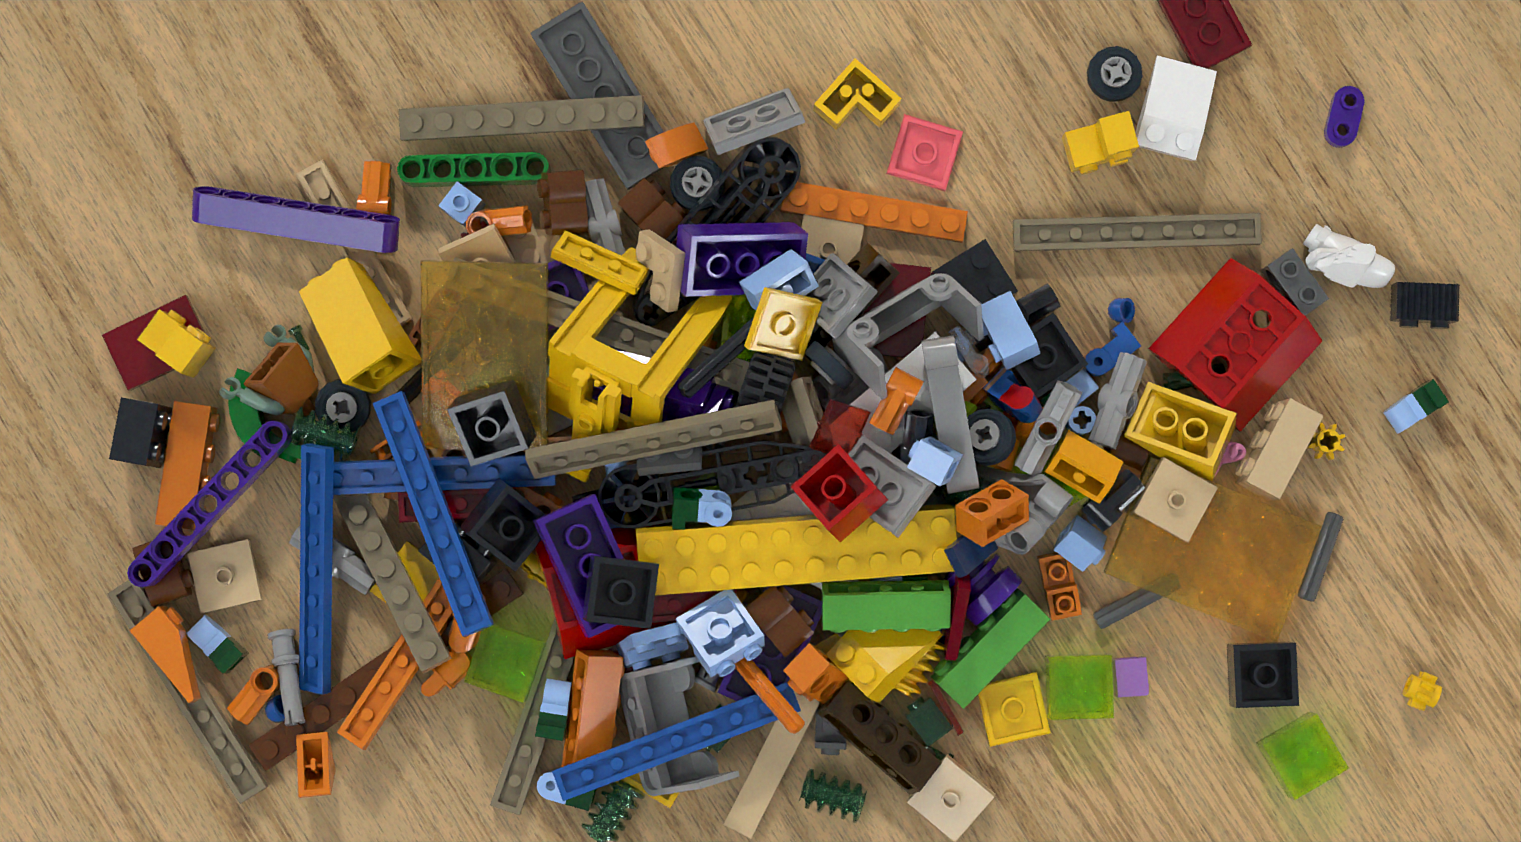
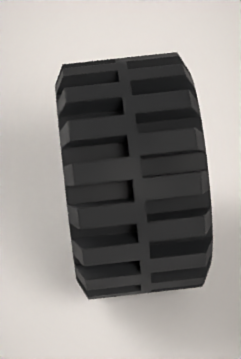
(766, 380)

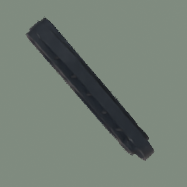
(782, 158)
(729, 476)

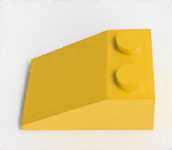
(1182, 429)
(881, 657)

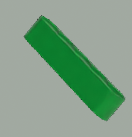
(460, 163)

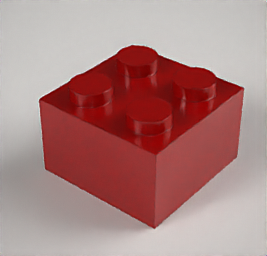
(839, 493)

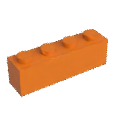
(186, 459)
(592, 704)

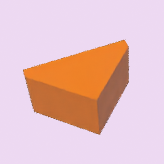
(314, 764)

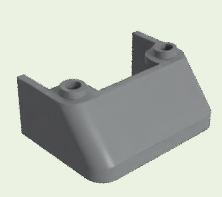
(898, 313)
(655, 701)

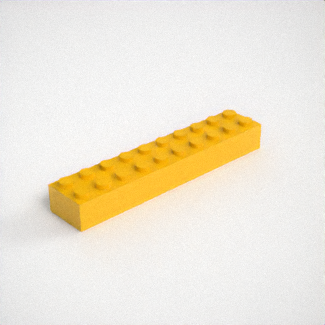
(793, 551)

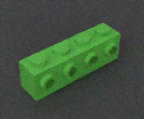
(886, 605)
(990, 648)

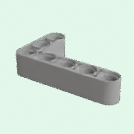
(950, 409)

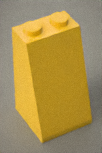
(358, 327)

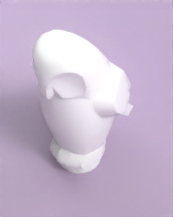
(1346, 259)

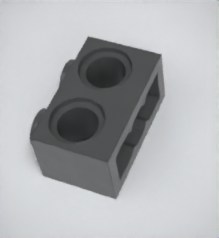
(1295, 282)

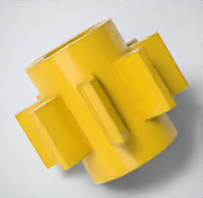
(1331, 447)
(1422, 690)

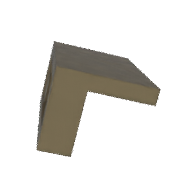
(802, 410)

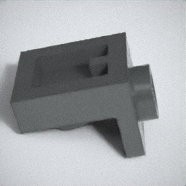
(828, 738)

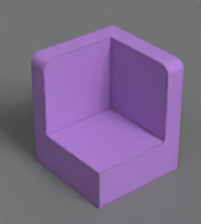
(1130, 677)

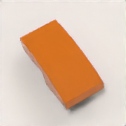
(675, 145)
(975, 392)
(1059, 586)

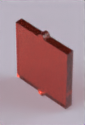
(839, 425)
(945, 707)

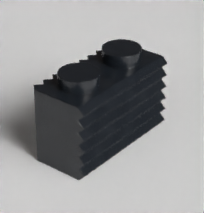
(1424, 303)

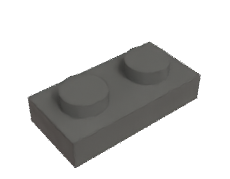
(670, 462)

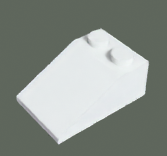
(1175, 108)

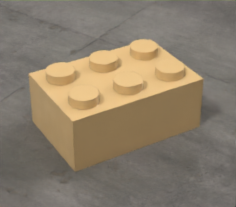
(1277, 449)

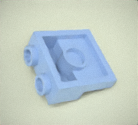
(721, 633)
(652, 644)

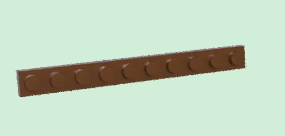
(337, 704)

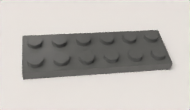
(592, 70)

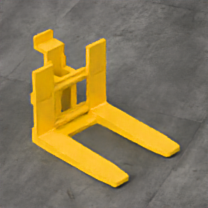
(581, 359)

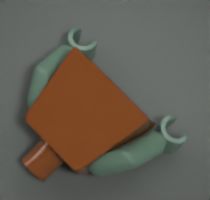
(281, 380)

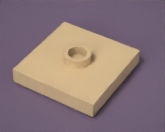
(832, 236)
(480, 246)
(1174, 499)
(225, 576)
(952, 798)

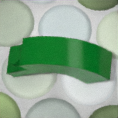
(248, 420)

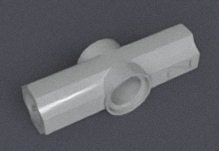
(602, 219)
(1117, 400)
(1056, 411)
(345, 565)

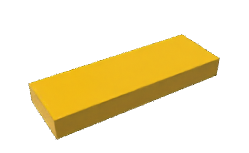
(599, 262)

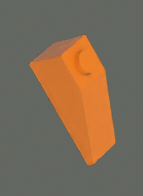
(168, 646)

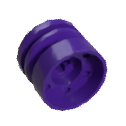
(988, 588)

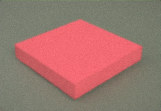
(924, 152)

